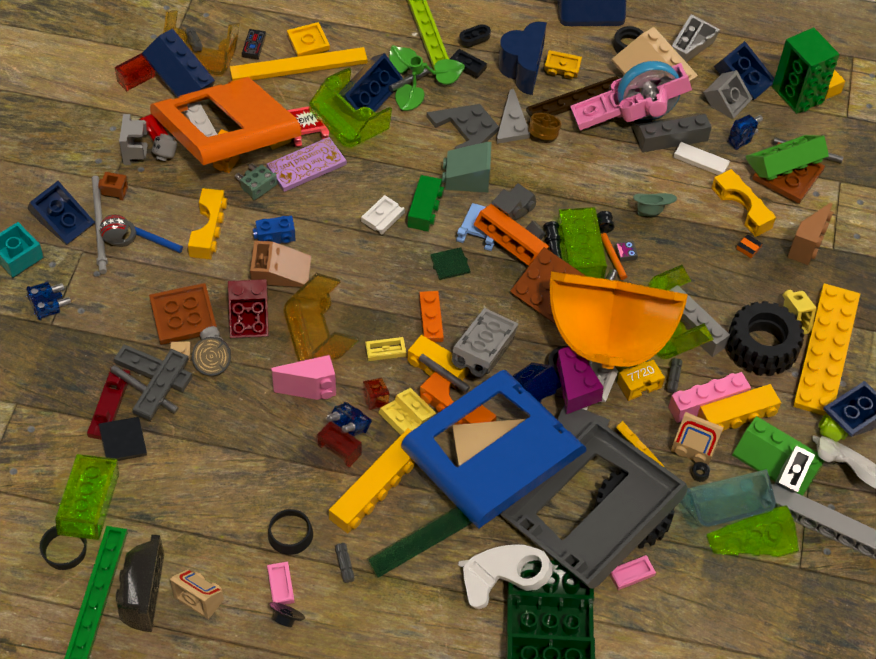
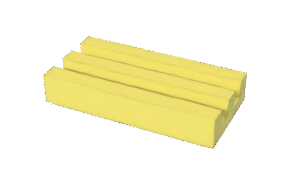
(386, 351)

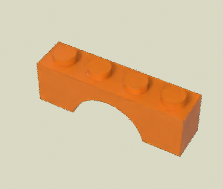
(436, 393)

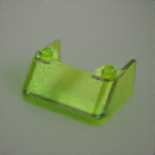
(341, 118)
(682, 339)

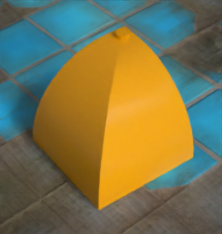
(613, 318)

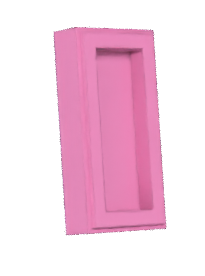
(632, 572)
(280, 583)

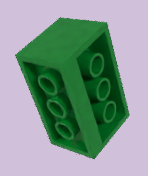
(805, 70)

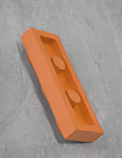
(431, 316)

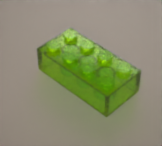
(582, 241)
(87, 497)

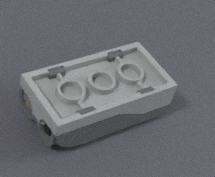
(484, 343)

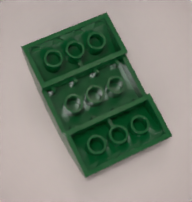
(552, 619)

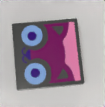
(626, 251)

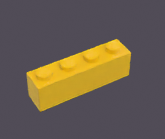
(741, 408)

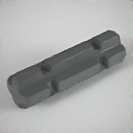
(194, 39)
(674, 375)
(344, 562)

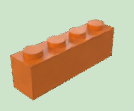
(509, 234)

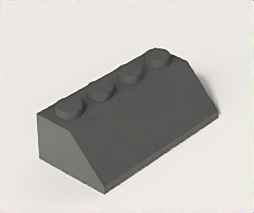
(672, 131)

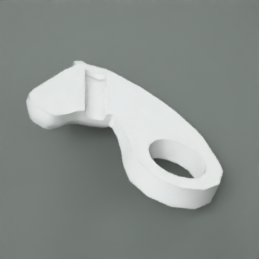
(833, 451)
(502, 563)

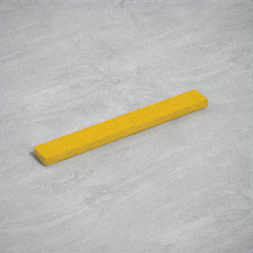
(300, 64)

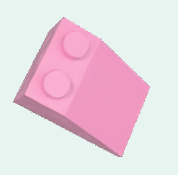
(306, 378)

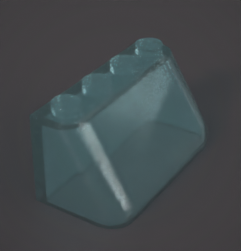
(730, 499)

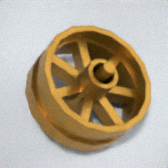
(544, 126)

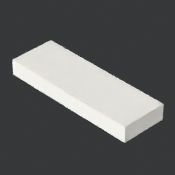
(701, 159)

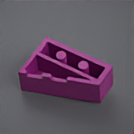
(578, 381)

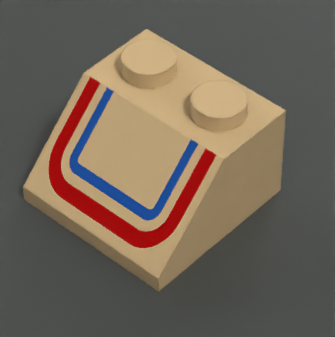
(696, 439)
(197, 593)

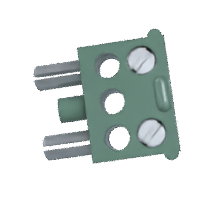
(257, 181)

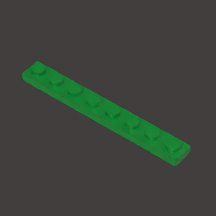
(96, 593)

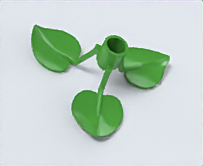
(409, 97)

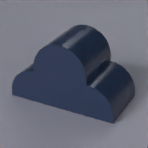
(521, 55)

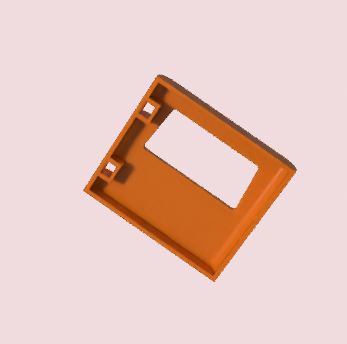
(245, 102)

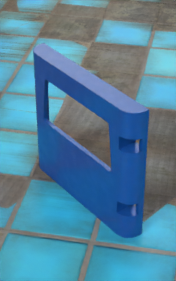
(506, 467)

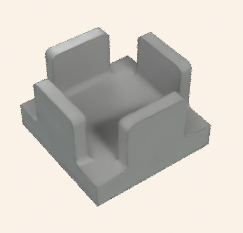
(130, 130)

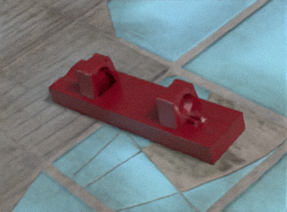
(108, 403)

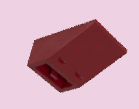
(248, 308)

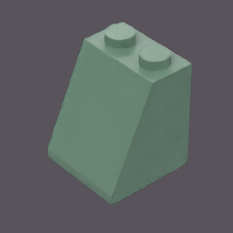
(468, 168)

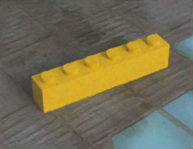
(372, 486)

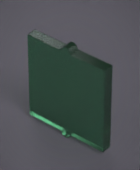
(450, 263)

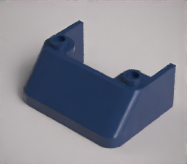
(592, 12)

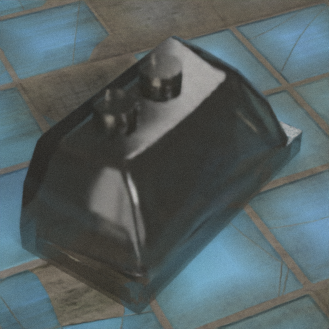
(140, 584)

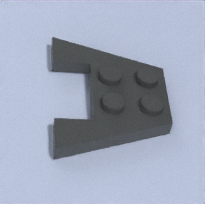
(470, 121)

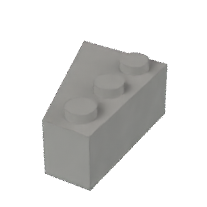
(694, 37)

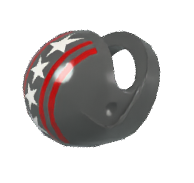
(113, 229)

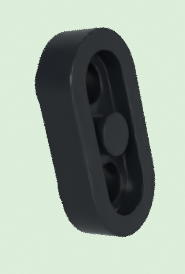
(474, 35)

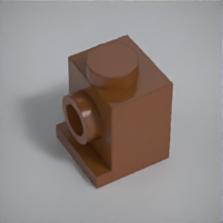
(113, 185)

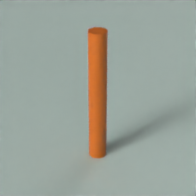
(613, 256)

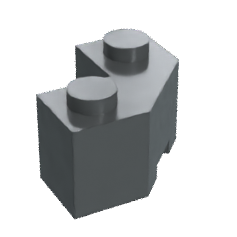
(516, 203)

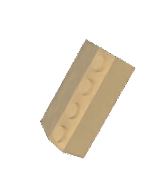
(650, 47)
(475, 437)

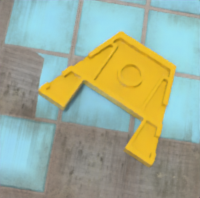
(634, 440)

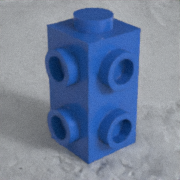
(275, 230)

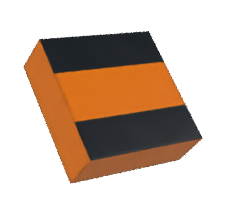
(749, 246)

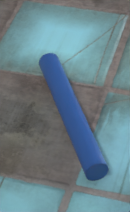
(159, 240)

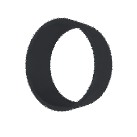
(47, 538)
(290, 549)

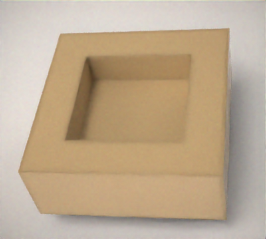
(182, 347)

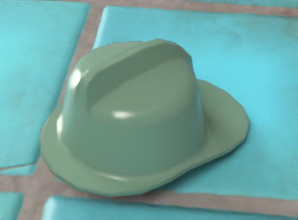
(653, 204)

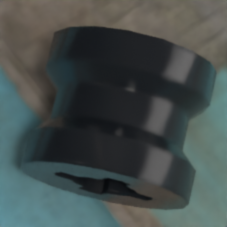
(605, 221)

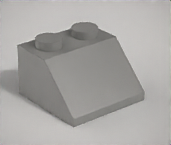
(728, 94)

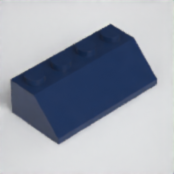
(177, 64)
(371, 83)

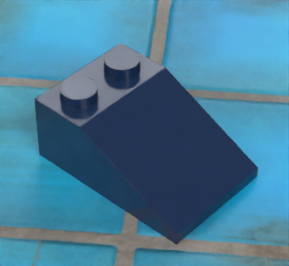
(750, 68)
(60, 213)
(855, 410)

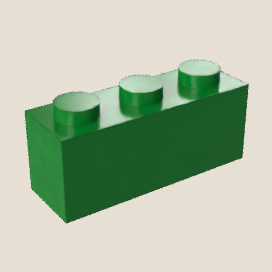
(425, 203)

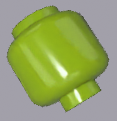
(831, 429)

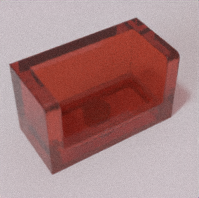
(134, 72)
(340, 442)

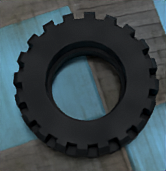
(770, 319)

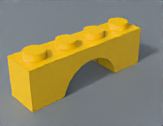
(731, 187)
(203, 241)

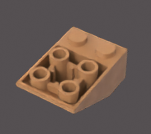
(809, 235)
(279, 264)

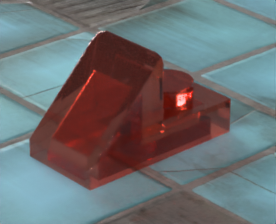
(376, 393)

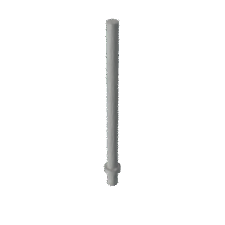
(101, 261)

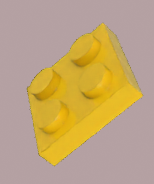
(308, 39)

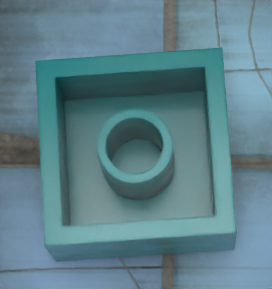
(18, 249)

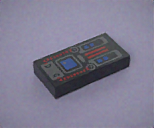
(253, 44)

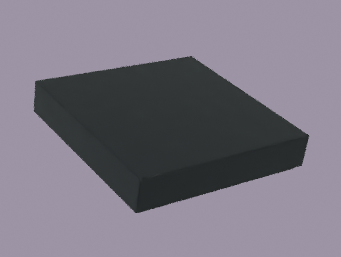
(123, 439)

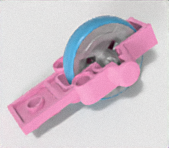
(658, 96)

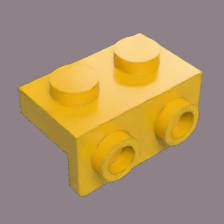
(562, 64)

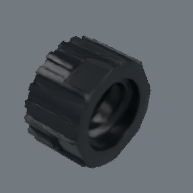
(700, 477)

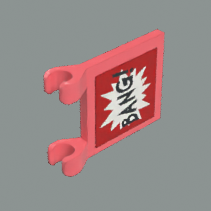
(308, 124)

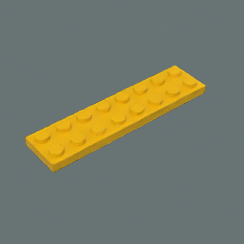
(826, 349)

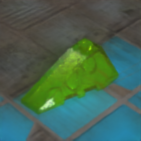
(763, 533)

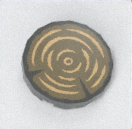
(211, 356)

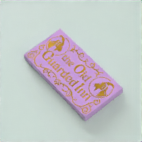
(307, 164)

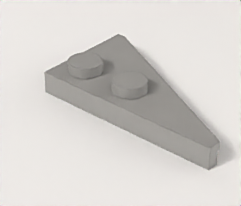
(513, 123)

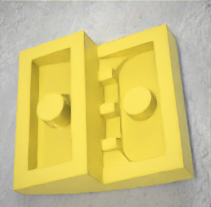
(406, 411)

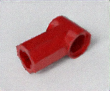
(153, 126)

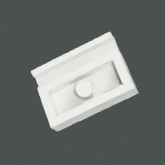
(383, 214)

